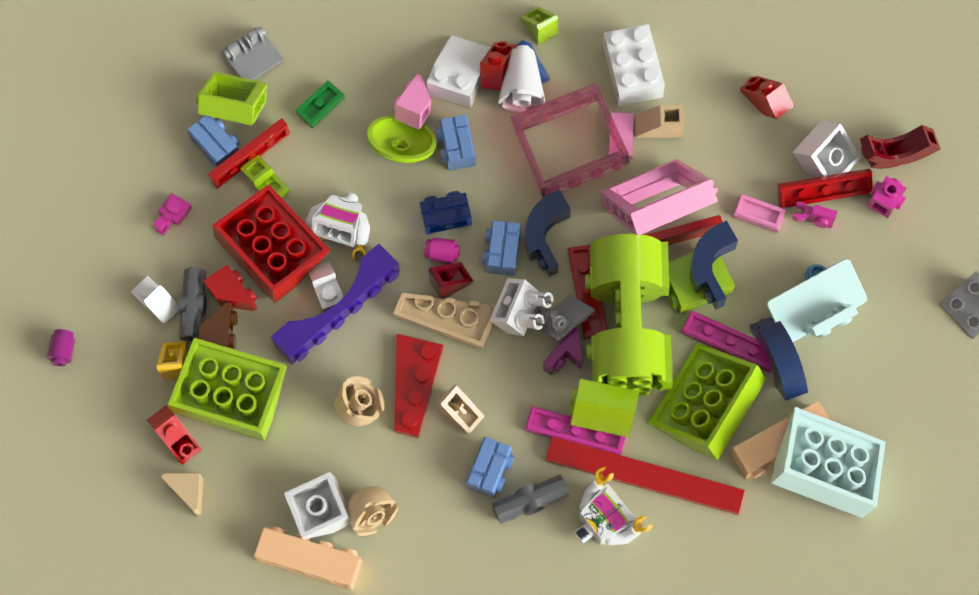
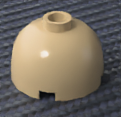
(358, 402)
(370, 508)

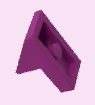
(569, 349)

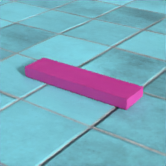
(725, 340)
(558, 425)

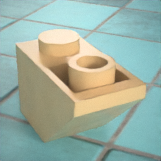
(660, 122)

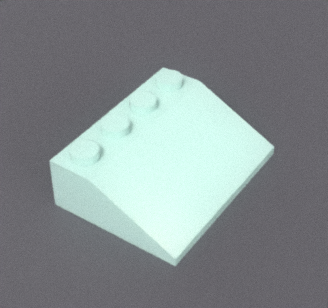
(829, 463)

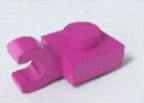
(172, 211)
(819, 215)

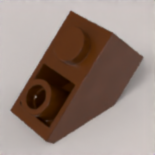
(219, 327)

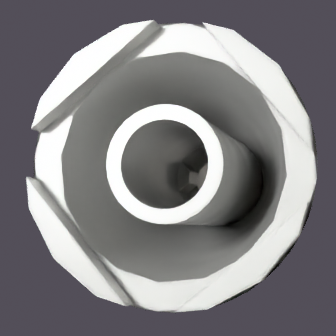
(521, 81)

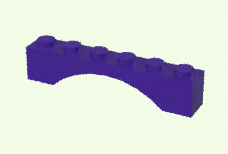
(300, 336)

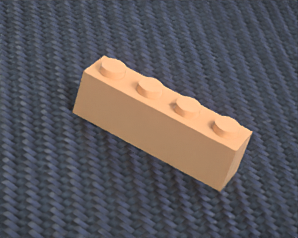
(762, 449)
(308, 558)

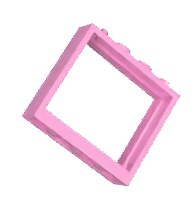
(697, 194)

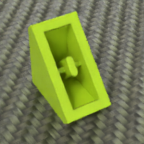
(540, 24)

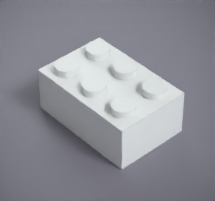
(633, 65)

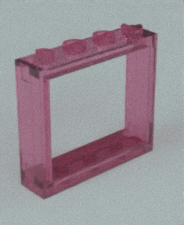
(559, 107)

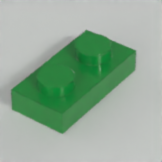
(319, 104)

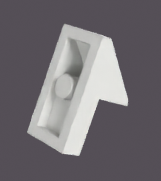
(325, 285)
(156, 300)

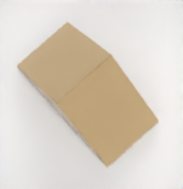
(460, 410)
(188, 487)

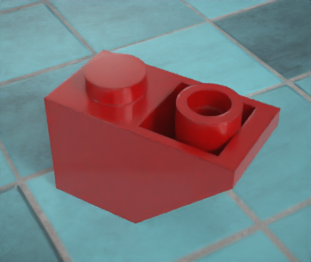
(494, 65)
(767, 96)
(227, 288)
(174, 434)

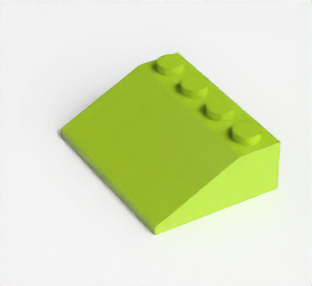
(228, 389)
(708, 400)

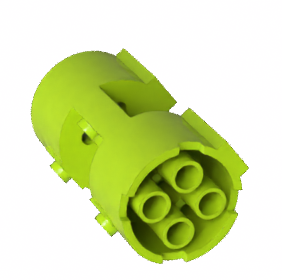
(628, 273)

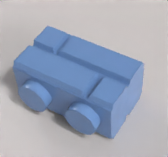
(213, 140)
(457, 142)
(502, 249)
(489, 467)

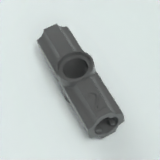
(192, 303)
(530, 499)

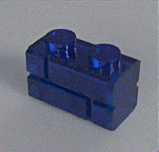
(445, 212)

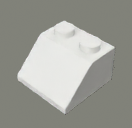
(826, 150)
(318, 506)

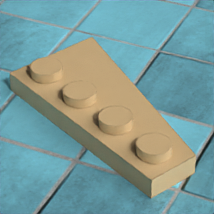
(452, 318)

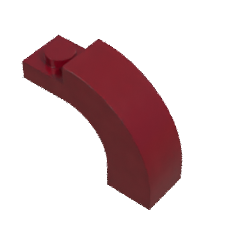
(901, 149)

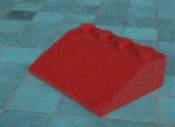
(270, 242)

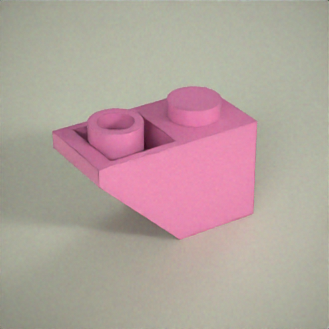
(414, 104)

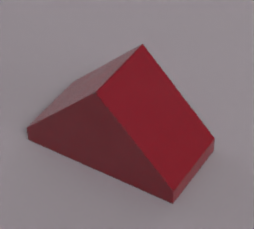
(449, 278)

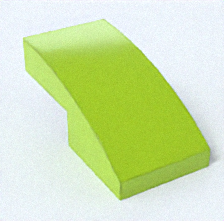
(261, 174)

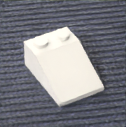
(457, 72)

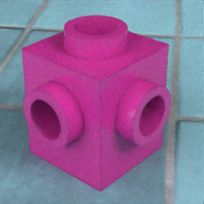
(887, 196)

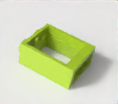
(234, 87)

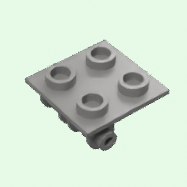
(252, 54)
(964, 304)
(564, 317)

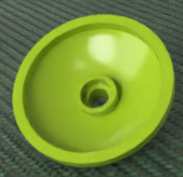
(400, 141)

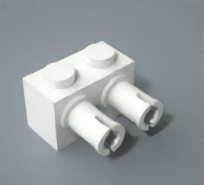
(516, 307)

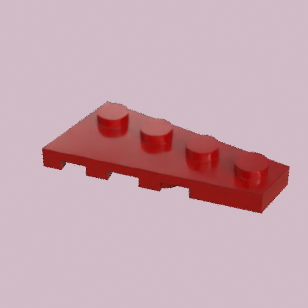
(415, 376)

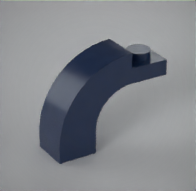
(544, 215)
(711, 246)
(783, 357)

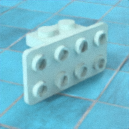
(819, 302)

